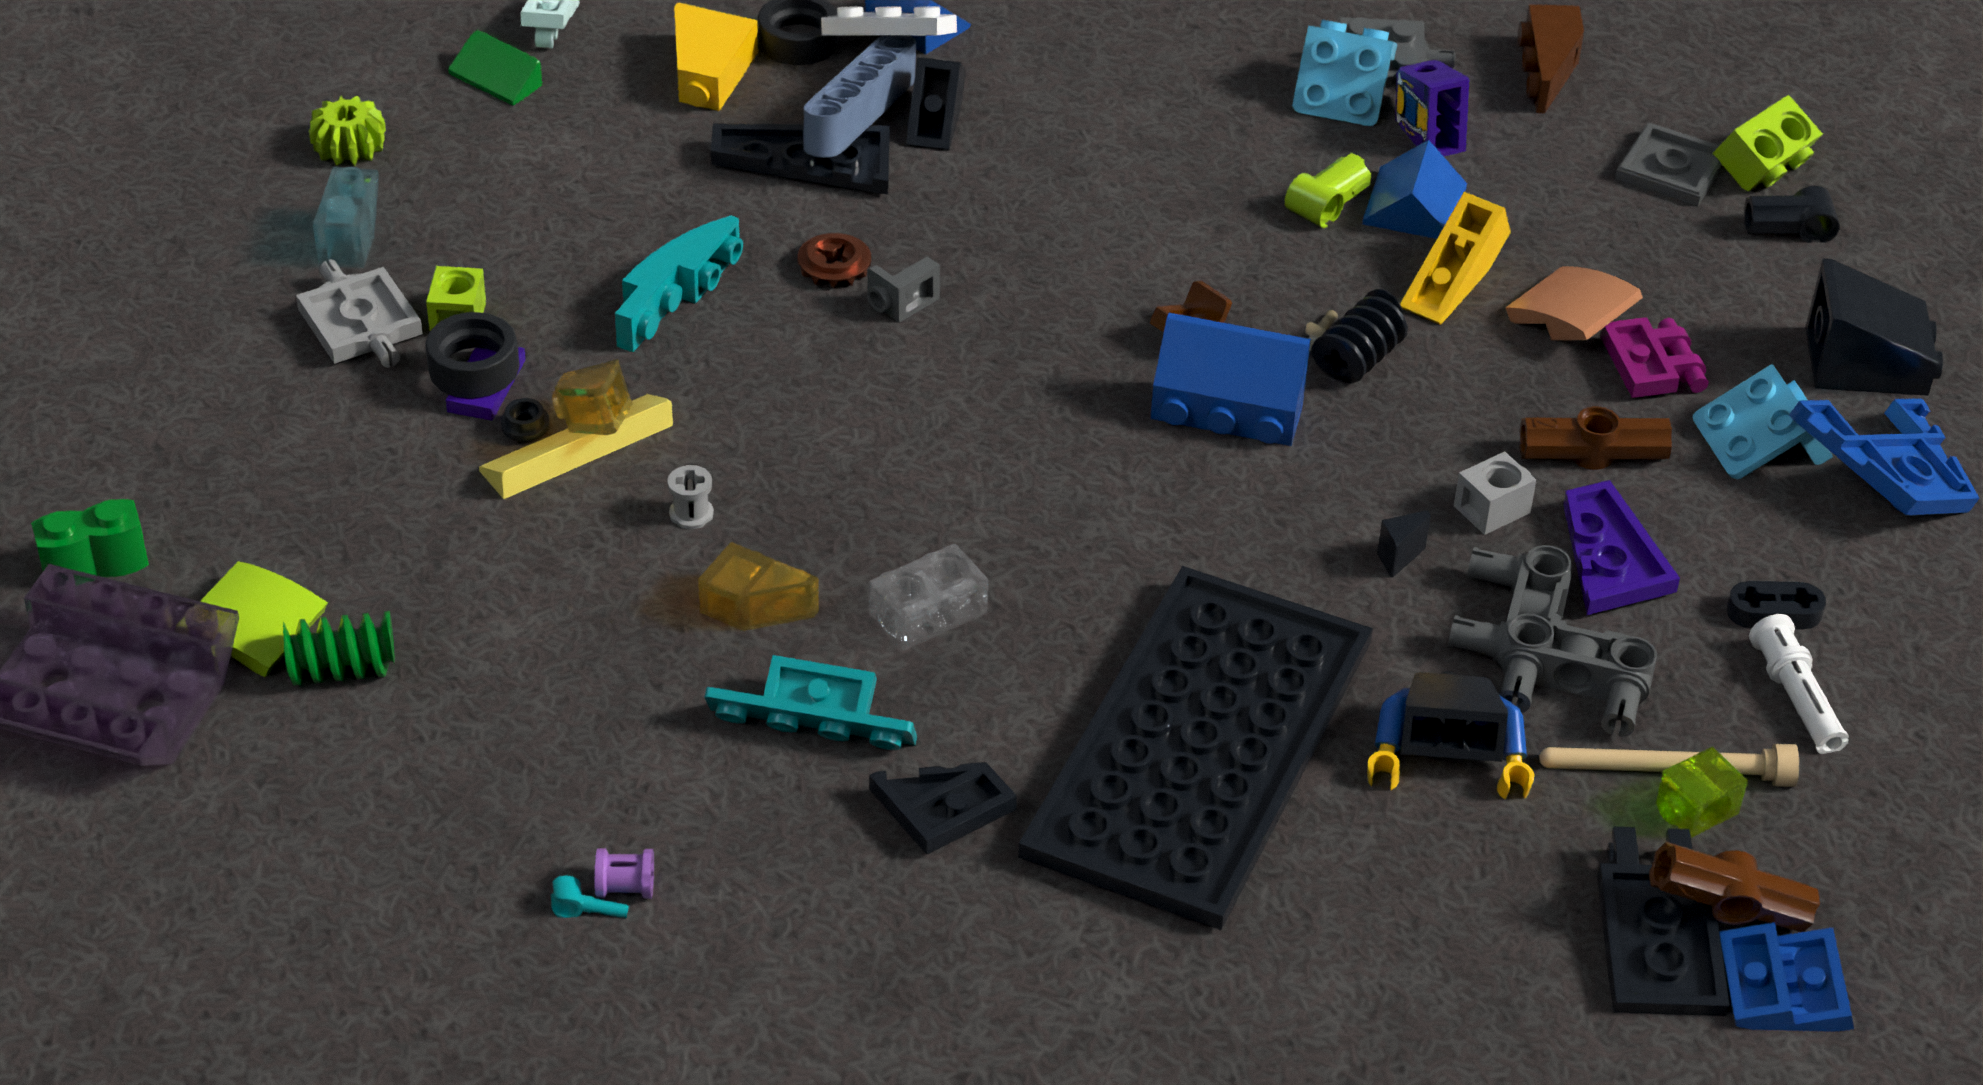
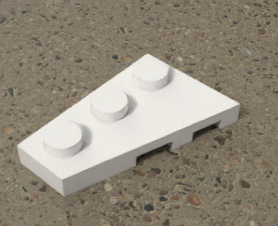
(888, 22)

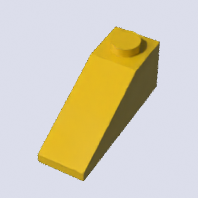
(1458, 258)

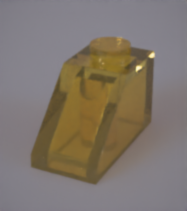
(592, 399)

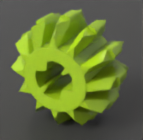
(347, 130)

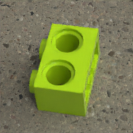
(1767, 144)

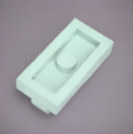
(547, 18)

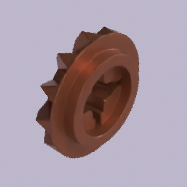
(830, 247)

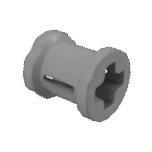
(683, 497)

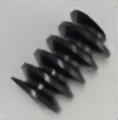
(1361, 337)

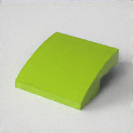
(263, 605)

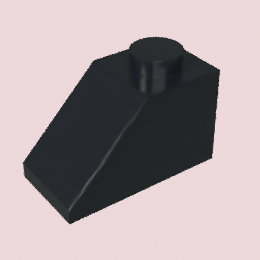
(935, 103)

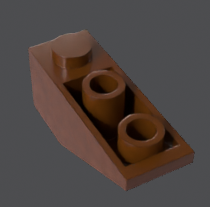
(1550, 51)

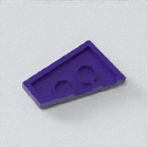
(1613, 550)

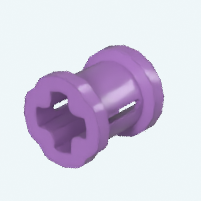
(624, 873)

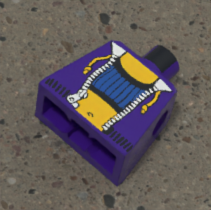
(1433, 105)

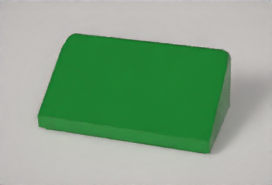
(497, 68)

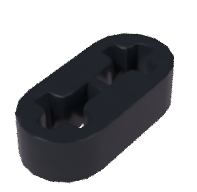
(1776, 598)

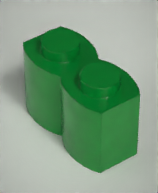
(95, 541)

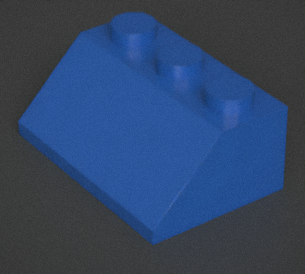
(1230, 379)

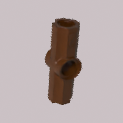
(1595, 438)
(1734, 887)

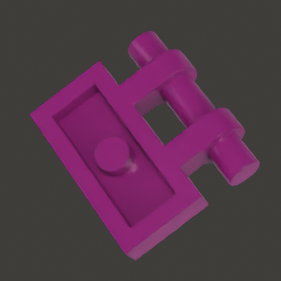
(1643, 356)

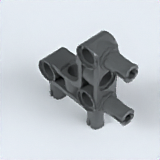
(1547, 652)

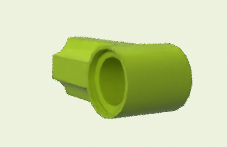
(1325, 194)

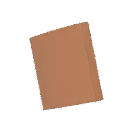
(1574, 302)

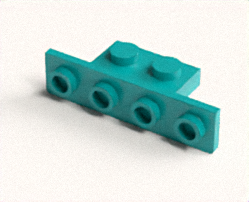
(815, 697)

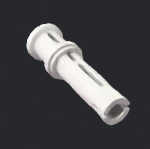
(1792, 667)

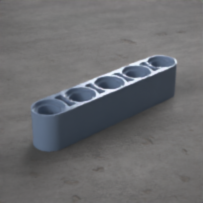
(858, 95)

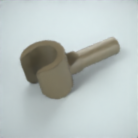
(1317, 330)

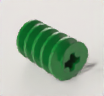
(339, 648)

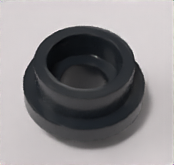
(525, 420)

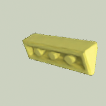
(570, 450)

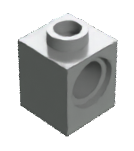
(1494, 492)

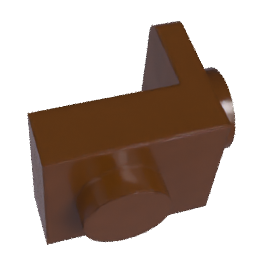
(1200, 302)

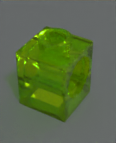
(1700, 792)

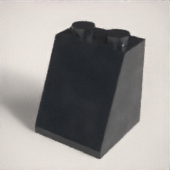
(1869, 335)

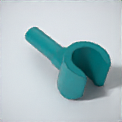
(569, 902)

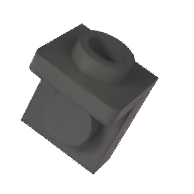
(906, 291)

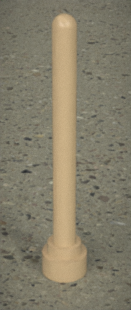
(1773, 764)

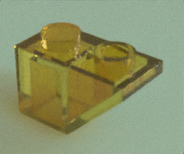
(755, 590)

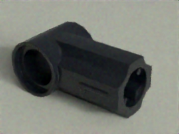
(1805, 213)

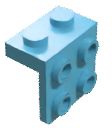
(1343, 73)
(1754, 424)

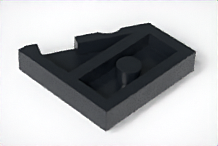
(944, 801)

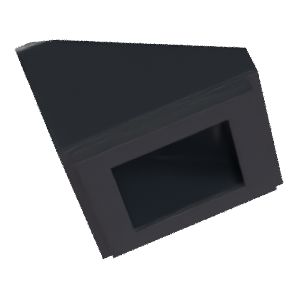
(1402, 540)

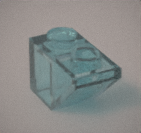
(347, 217)

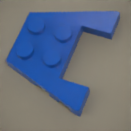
(1902, 467)

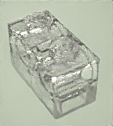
(928, 597)

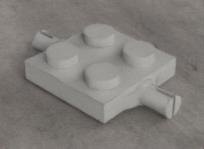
(358, 314)

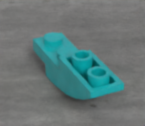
(672, 273)

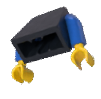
(1452, 719)

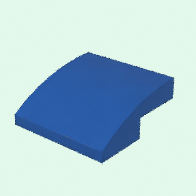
(1785, 979)

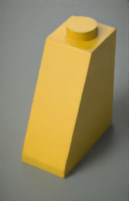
(711, 54)

